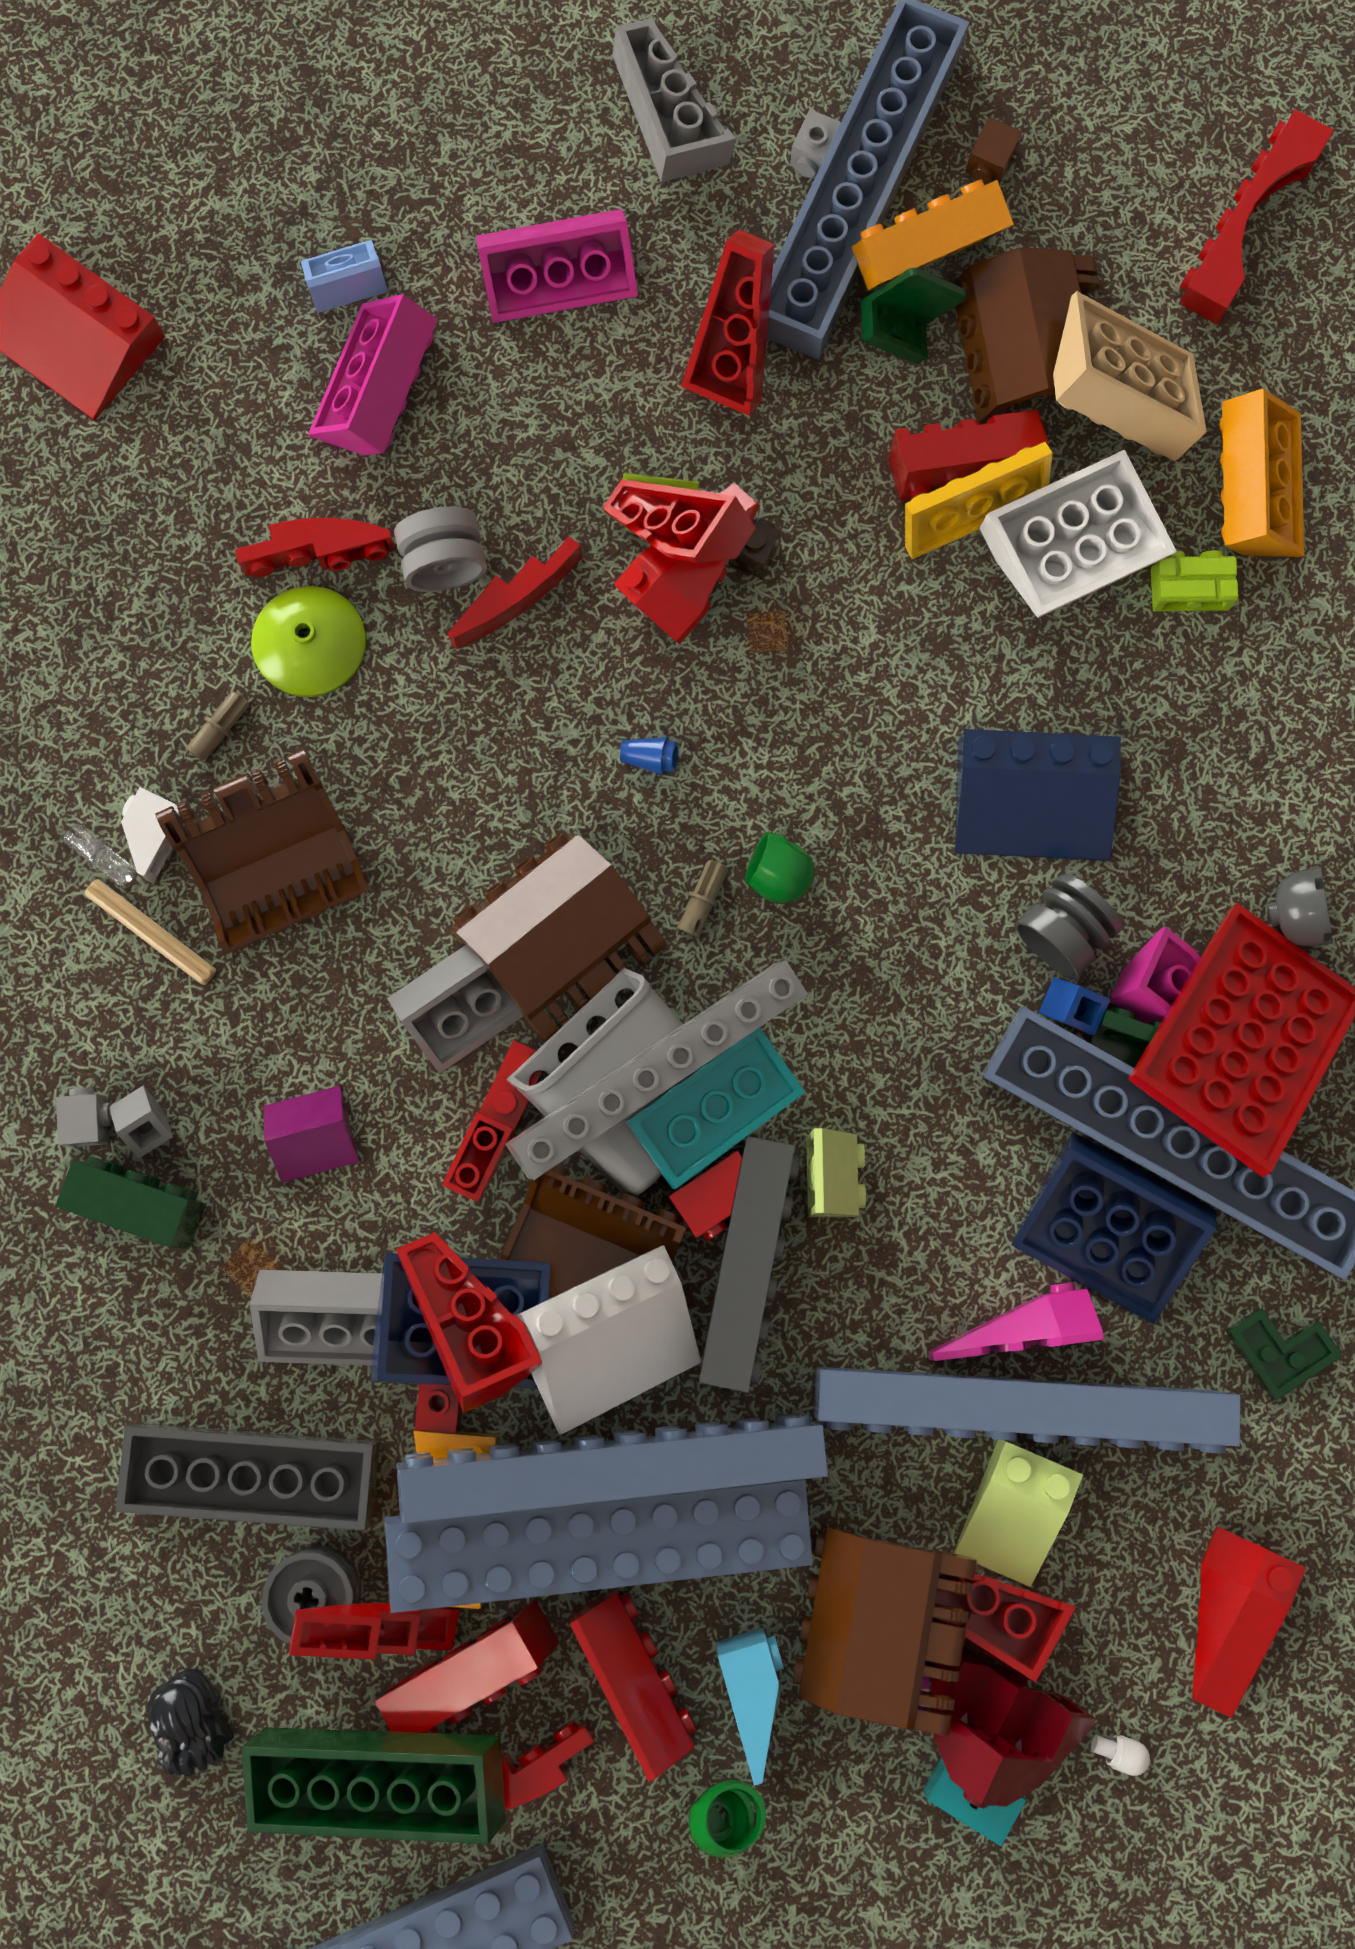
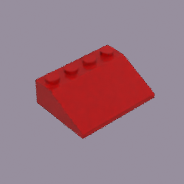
(72, 327)

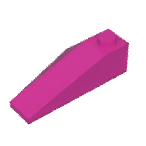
(1155, 977)

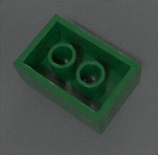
(132, 1202)

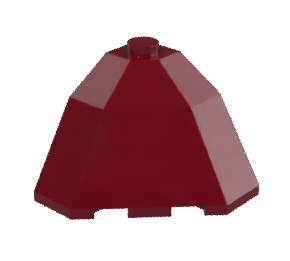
(1004, 1733)

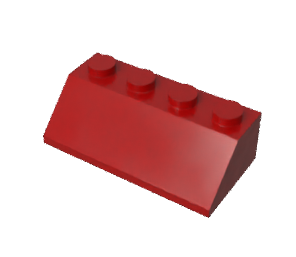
(633, 1682)

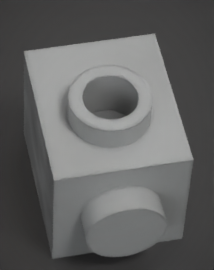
(813, 143)
(83, 1118)
(140, 1122)

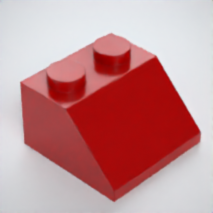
(709, 1198)

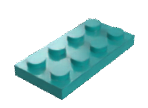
(715, 1108)

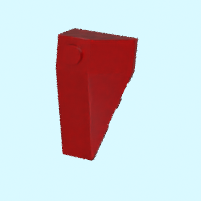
(474, 1334)

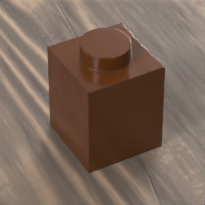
(993, 151)

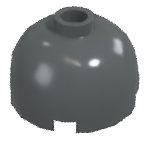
(1302, 909)

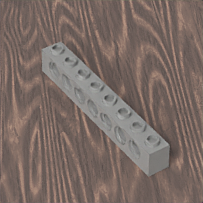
(656, 1070)

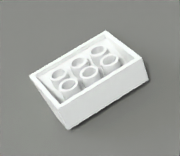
(1077, 534)
(611, 1339)

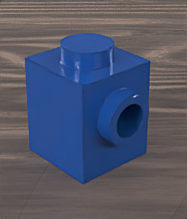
(1074, 1006)

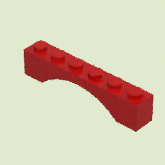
(1289, 160)

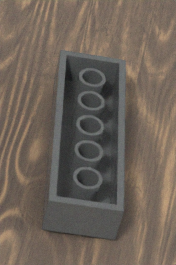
(747, 1265)
(248, 1476)

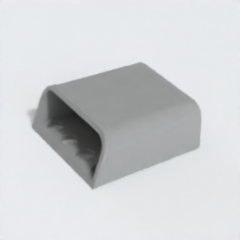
(620, 1038)

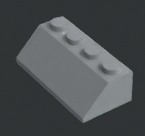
(454, 1008)
(315, 1316)

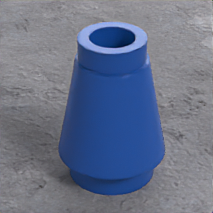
(651, 754)

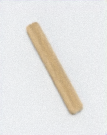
(150, 932)

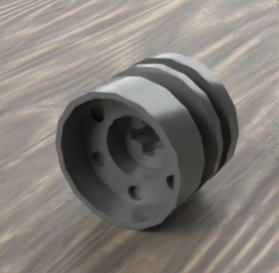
(1069, 926)

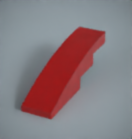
(505, 601)
(369, 1629)

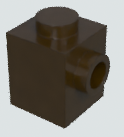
(758, 550)

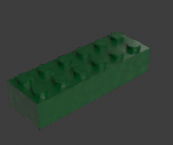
(374, 1784)

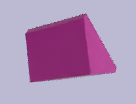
(309, 1134)

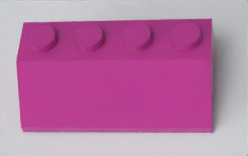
(557, 265)
(374, 375)

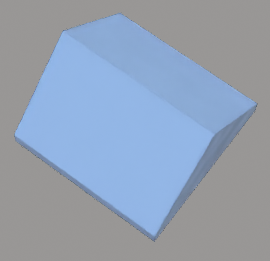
(344, 276)

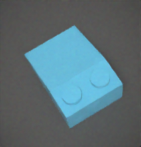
(752, 1683)

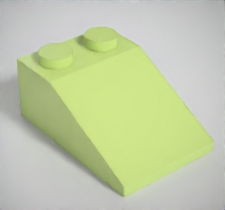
(833, 1174)
(1017, 1512)

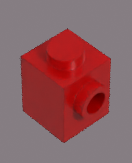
(438, 1409)

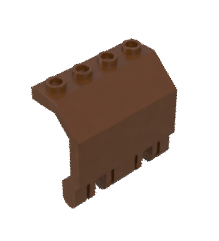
(1017, 322)
(266, 854)
(557, 930)
(585, 1229)
(878, 1629)

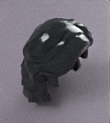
(187, 1723)

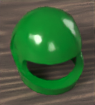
(779, 869)
(737, 1834)

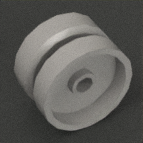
(440, 549)

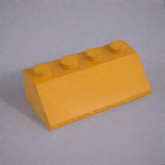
(1262, 476)

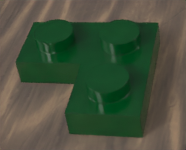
(1282, 1363)

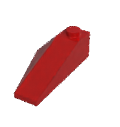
(682, 520)
(676, 590)
(1238, 1616)

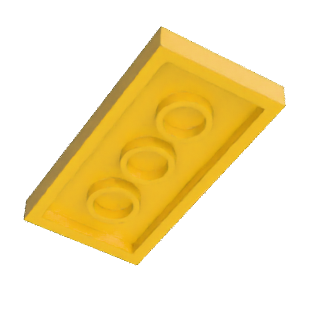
(964, 502)

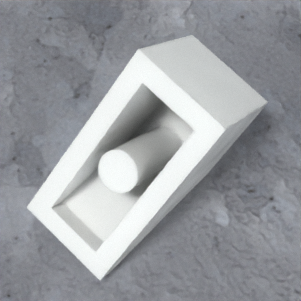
(143, 833)

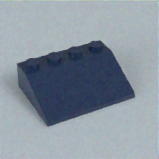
(1036, 794)
(1115, 1228)
(401, 1338)

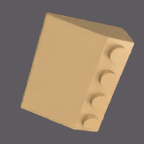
(1128, 379)

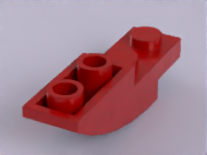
(331, 540)
(491, 1129)
(543, 1768)

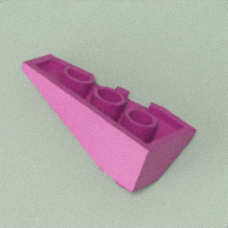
(1046, 1320)

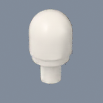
(1122, 1754)

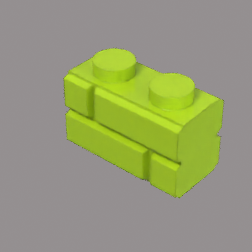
(1194, 582)

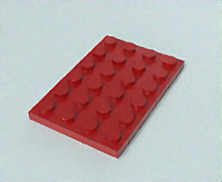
(1247, 1040)

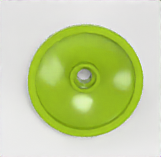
(312, 663)

